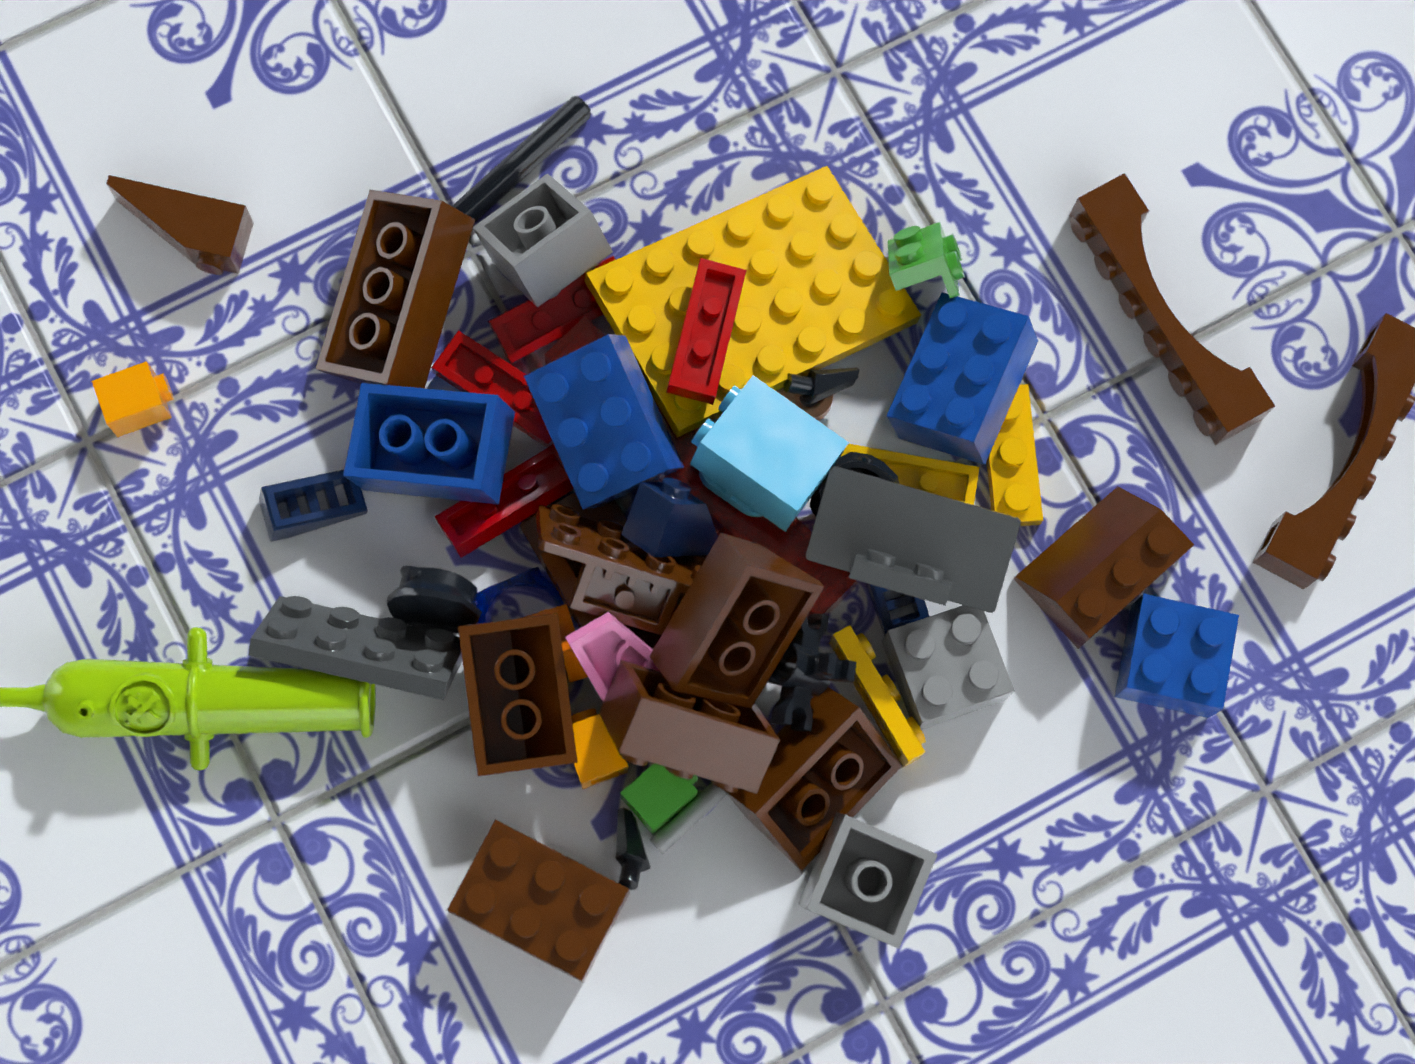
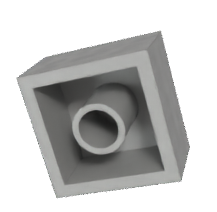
(543, 239)
(947, 665)
(867, 879)

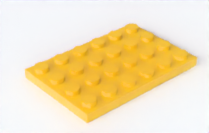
(806, 301)

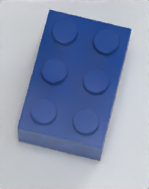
(963, 378)
(603, 421)
(429, 443)

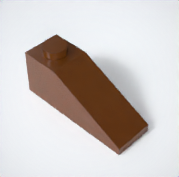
(199, 227)

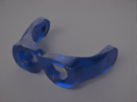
(531, 578)

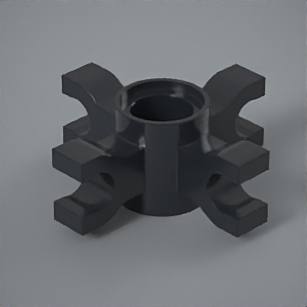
(805, 674)

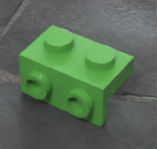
(922, 255)

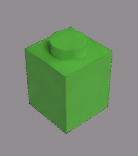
(658, 796)

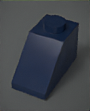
(669, 521)

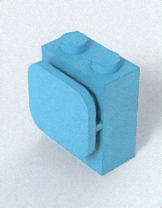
(765, 453)

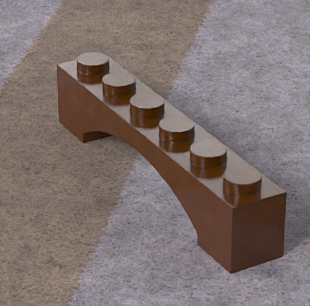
(1218, 393)
(1302, 544)

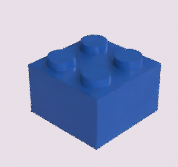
(1177, 656)

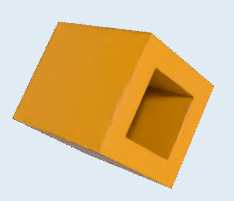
(133, 398)
(595, 750)

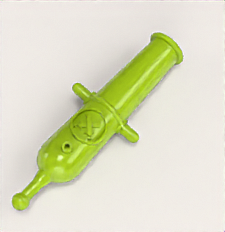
(195, 699)

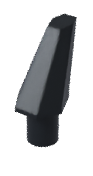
(821, 383)
(630, 849)

